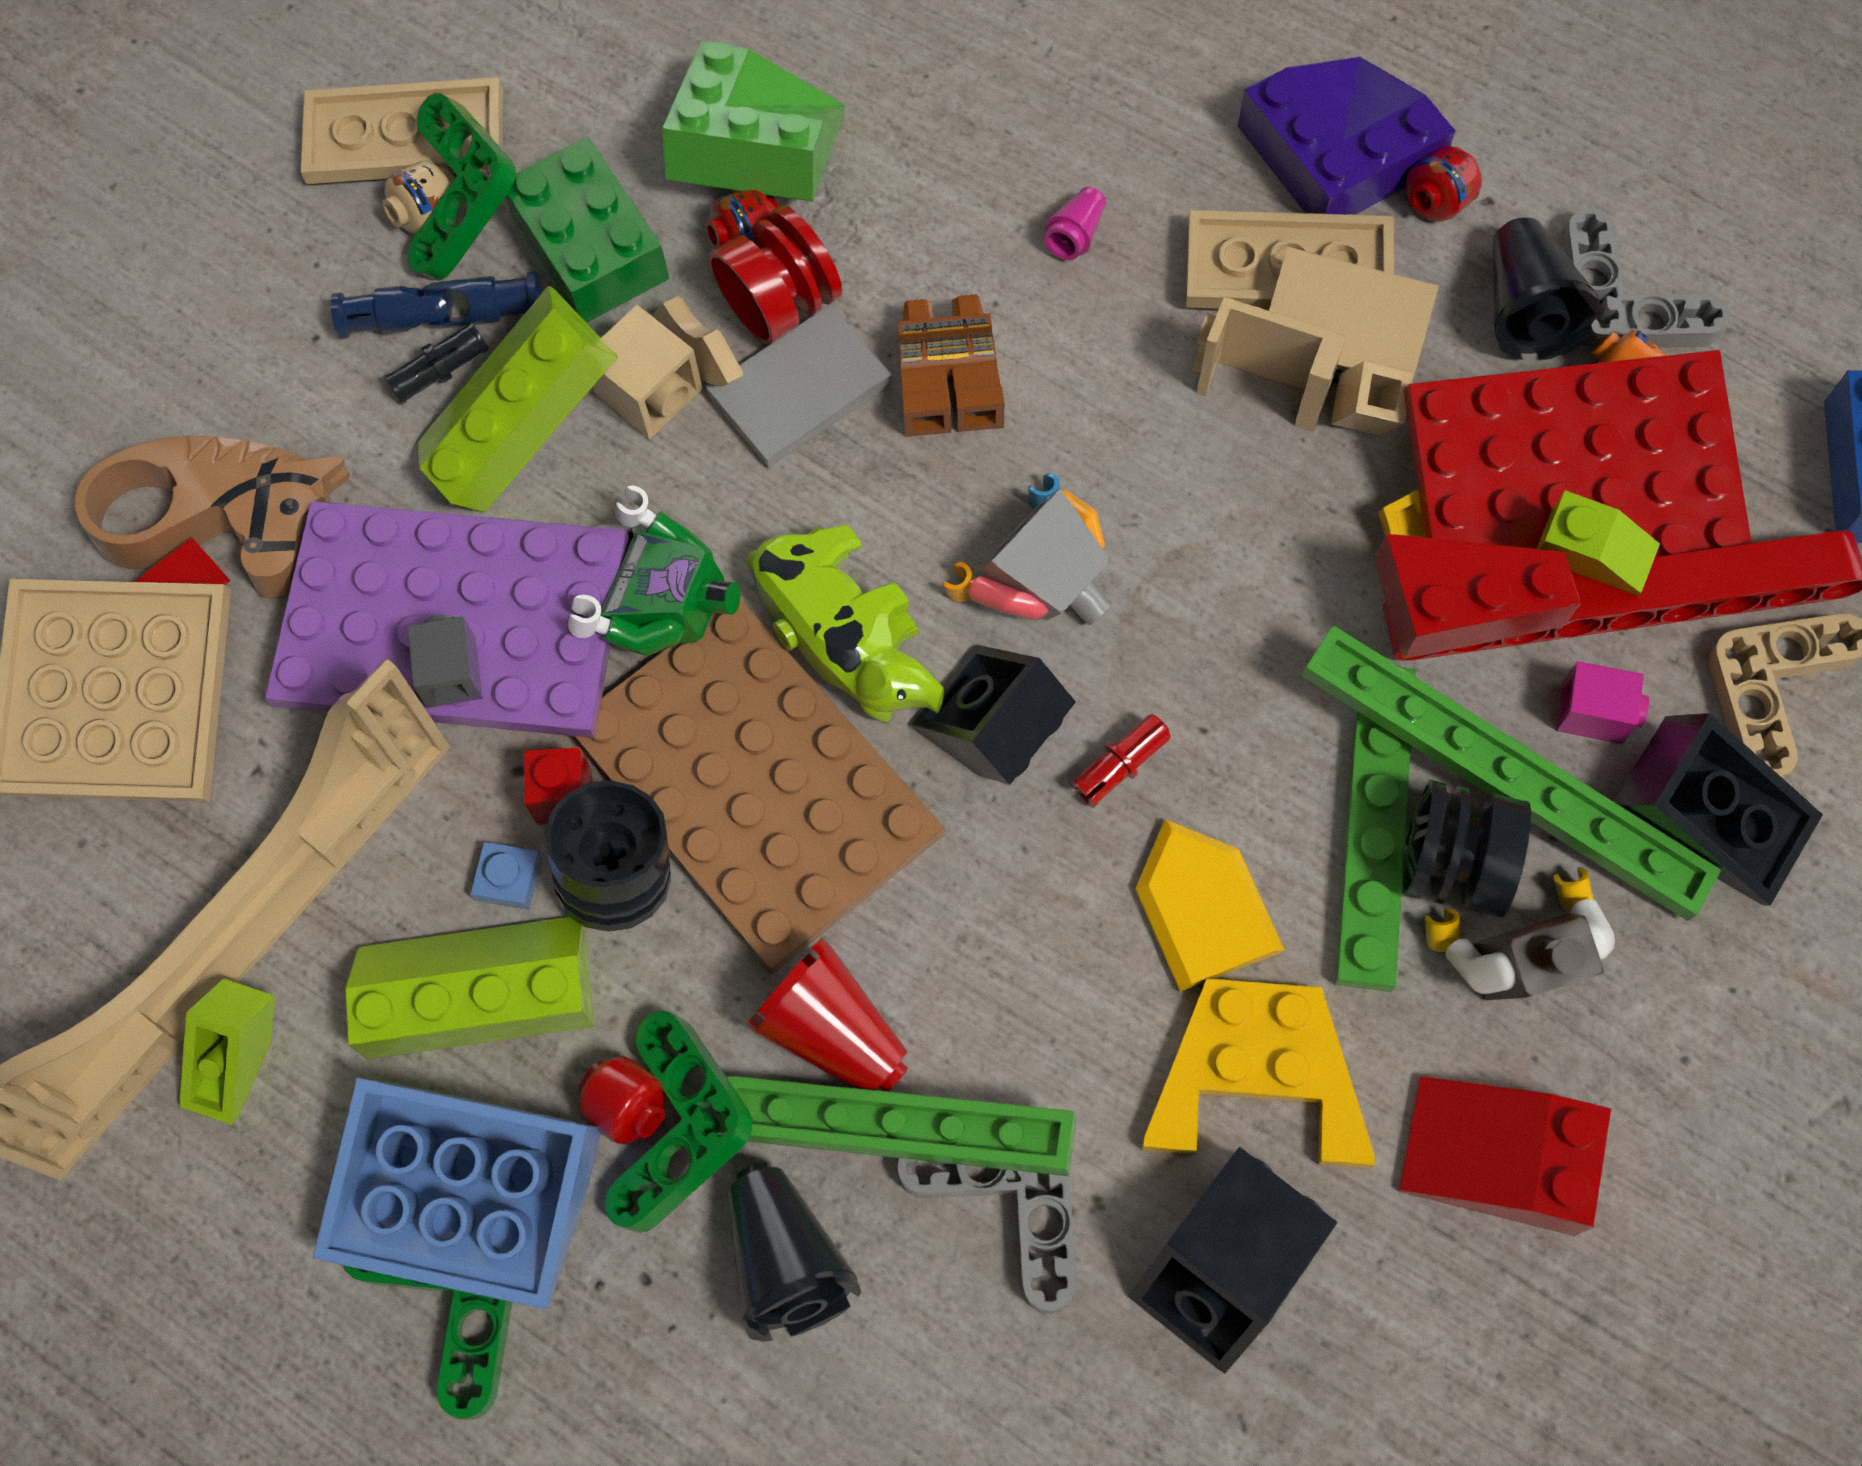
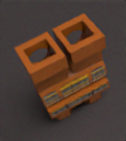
(944, 350)

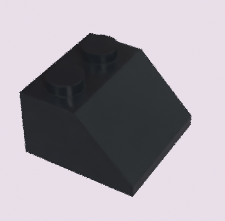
(996, 712)

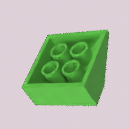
(749, 126)

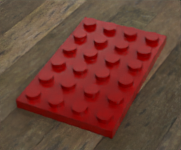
(1618, 432)

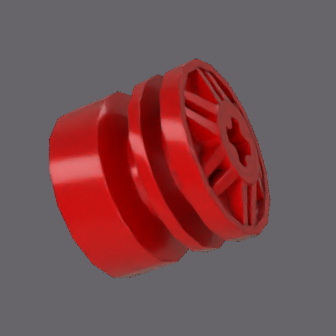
(775, 274)

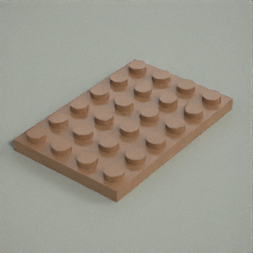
(760, 784)

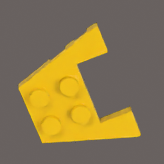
(1262, 1046)

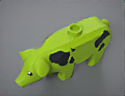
(837, 627)

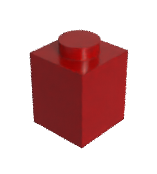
(550, 776)

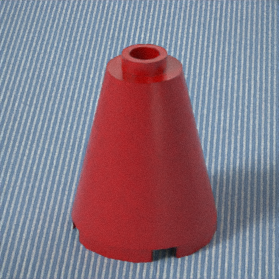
(831, 1023)

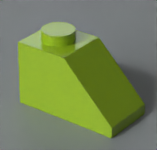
(1600, 542)
(224, 1049)

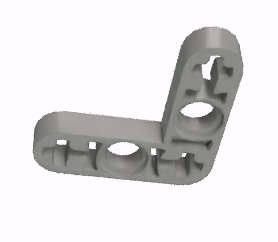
(1623, 309)
(1008, 1183)

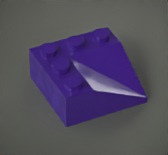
(1341, 132)

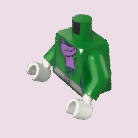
(662, 588)

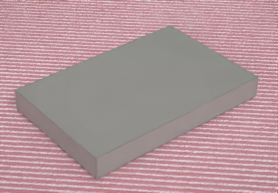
(800, 386)

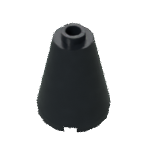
(1538, 293)
(783, 1257)

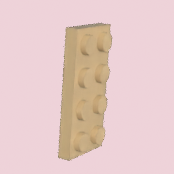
(375, 130)
(1243, 251)

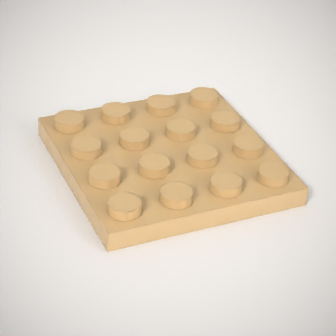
(111, 689)

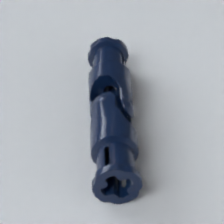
(405, 308)

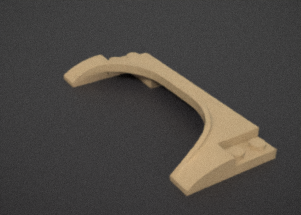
(79, 1082)

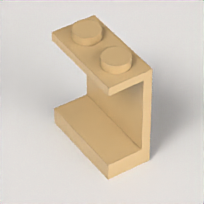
(1273, 349)

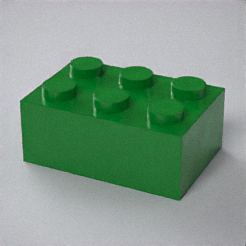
(586, 230)

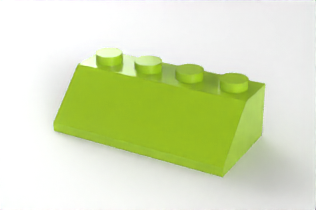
(513, 403)
(469, 988)

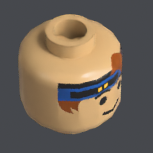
(414, 194)

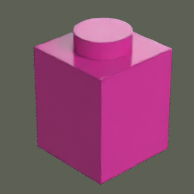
(1602, 703)

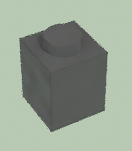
(444, 661)

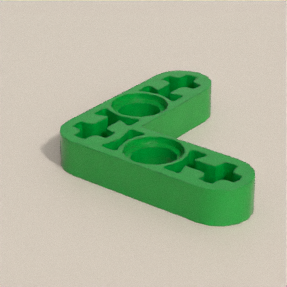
(472, 186)
(694, 1132)
(456, 1373)

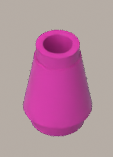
(1074, 225)

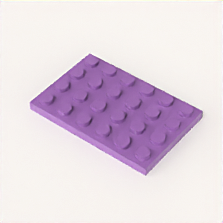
(514, 581)

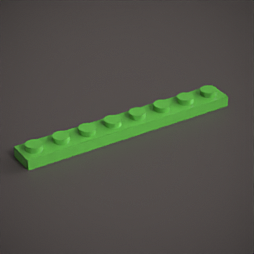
(1510, 769)

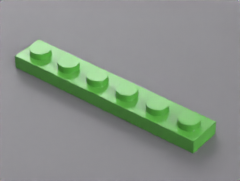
(1373, 858)
(908, 1126)

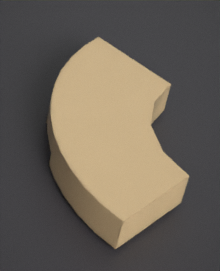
(712, 353)

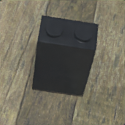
(1233, 1260)

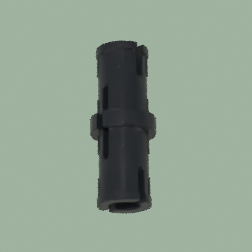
(406, 381)

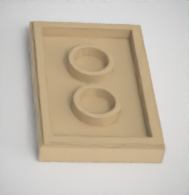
(1374, 309)

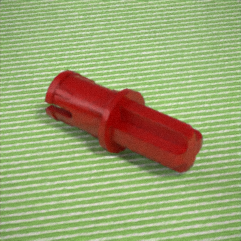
(1121, 760)

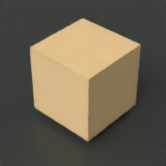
(651, 375)

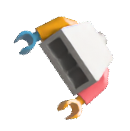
(1042, 562)

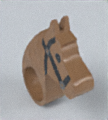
(215, 490)

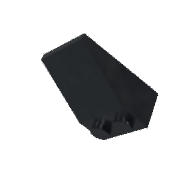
(1720, 803)

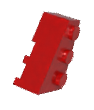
(1470, 592)

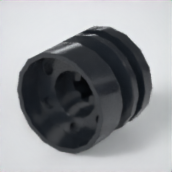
(602, 830)
(1477, 850)

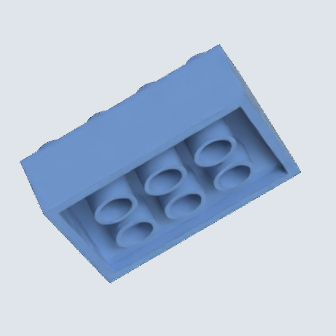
(456, 1192)

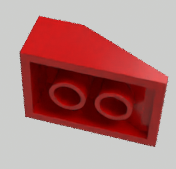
(1507, 1153)

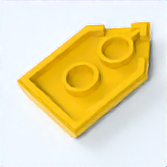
(1203, 907)

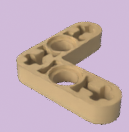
(1766, 665)

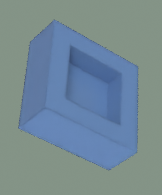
(506, 875)

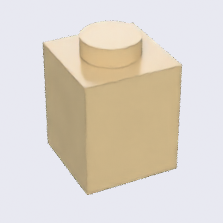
(1371, 398)

